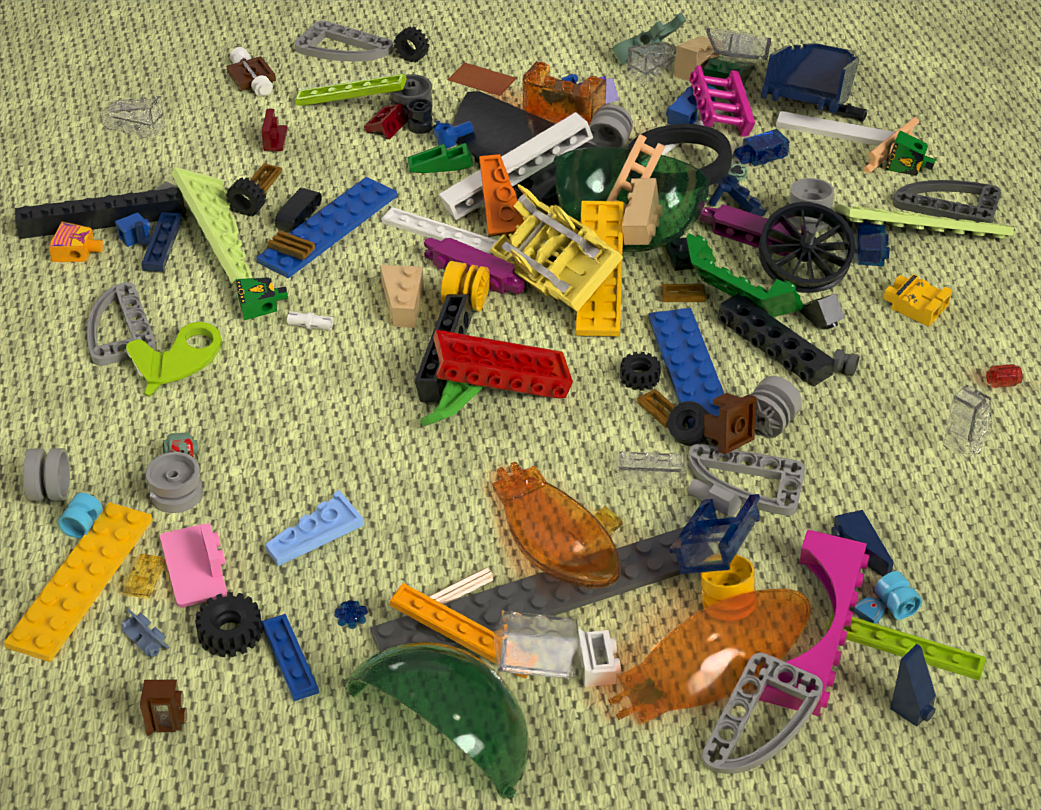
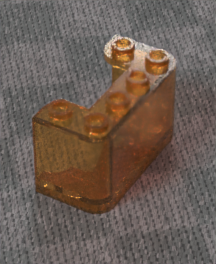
(559, 99)

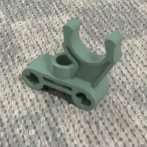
(654, 35)

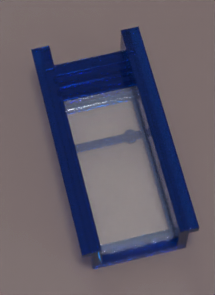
(710, 542)

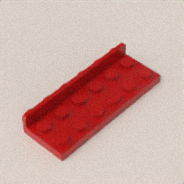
(502, 365)

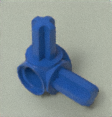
(448, 135)

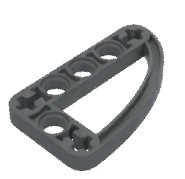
(910, 192)

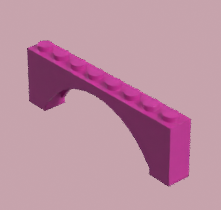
(838, 567)

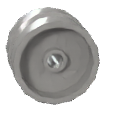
(46, 474)
(174, 482)

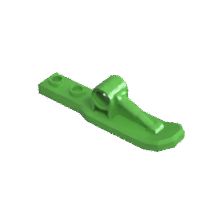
(453, 399)

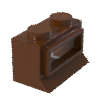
(162, 706)

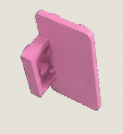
(194, 564)

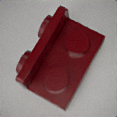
(387, 120)
(272, 133)

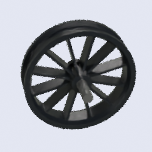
(807, 246)

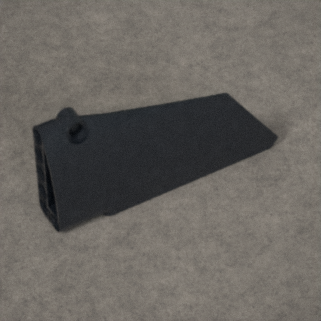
(502, 128)

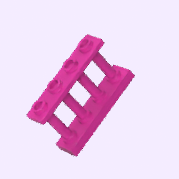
(734, 93)

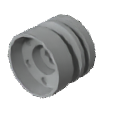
(610, 126)
(813, 191)
(775, 405)

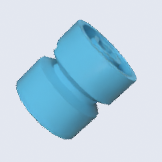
(80, 515)
(897, 595)

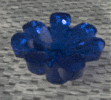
(350, 613)

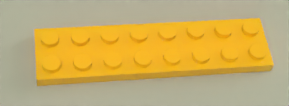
(602, 310)
(78, 582)

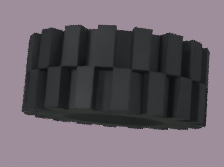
(224, 611)

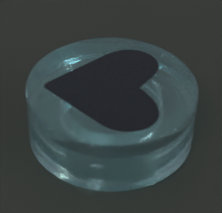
(738, 171)

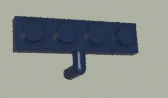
(739, 193)
(161, 241)

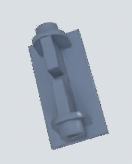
(151, 638)

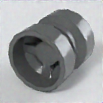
(845, 362)

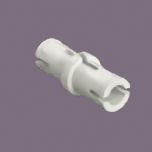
(310, 320)

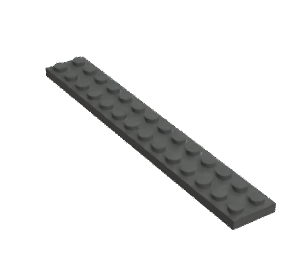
(542, 594)

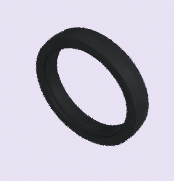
(696, 135)

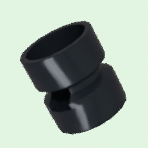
(420, 116)

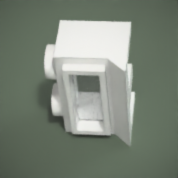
(598, 658)

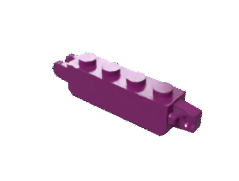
(740, 225)
(500, 271)

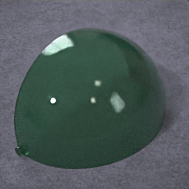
(592, 172)
(459, 699)

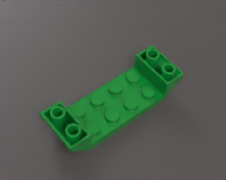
(779, 300)

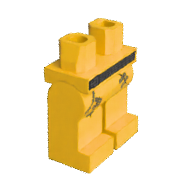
(917, 299)

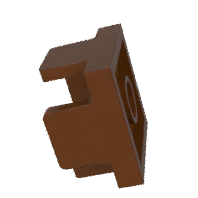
(735, 422)

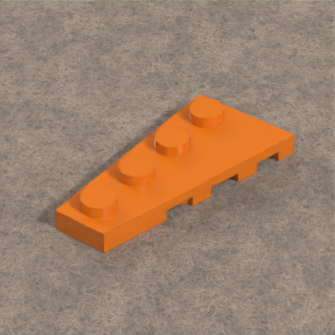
(498, 197)

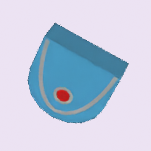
(870, 609)

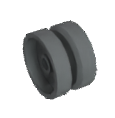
(415, 87)

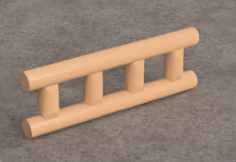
(883, 150)
(630, 164)

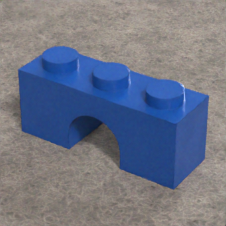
(684, 108)

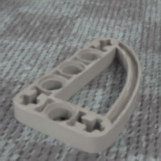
(376, 48)
(118, 292)
(698, 463)
(769, 676)

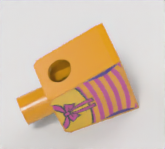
(73, 243)

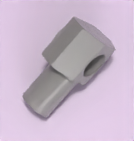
(724, 499)

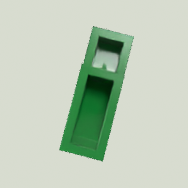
(441, 159)

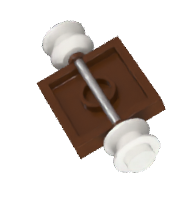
(250, 72)

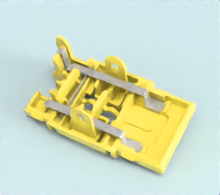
(576, 271)

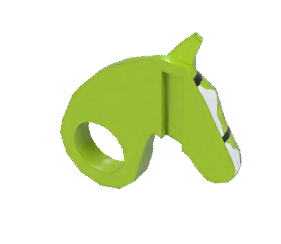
(179, 361)

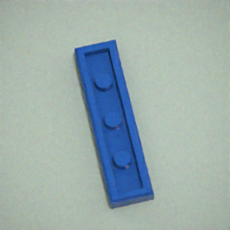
(290, 657)

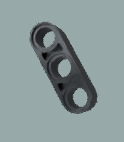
(297, 209)

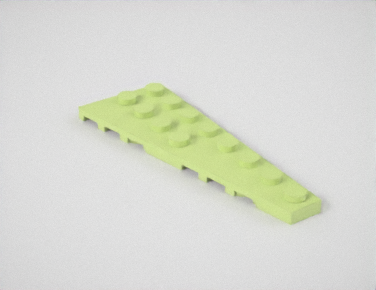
(212, 212)
(918, 221)

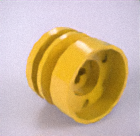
(461, 281)
(728, 583)

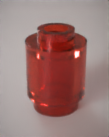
(1004, 375)

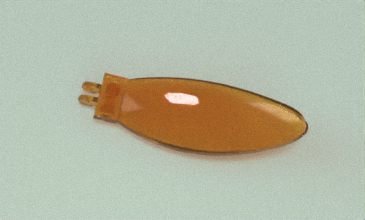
(556, 530)
(710, 651)

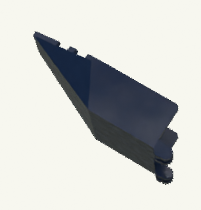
(811, 74)

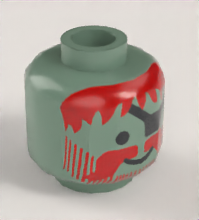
(180, 443)

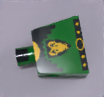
(908, 155)
(258, 296)

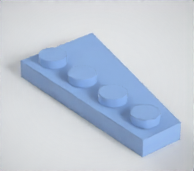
(324, 525)

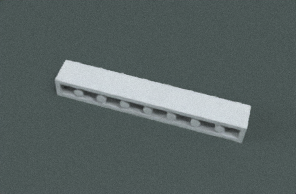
(520, 163)

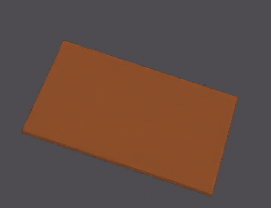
(482, 79)

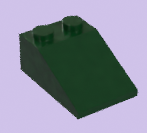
(721, 68)

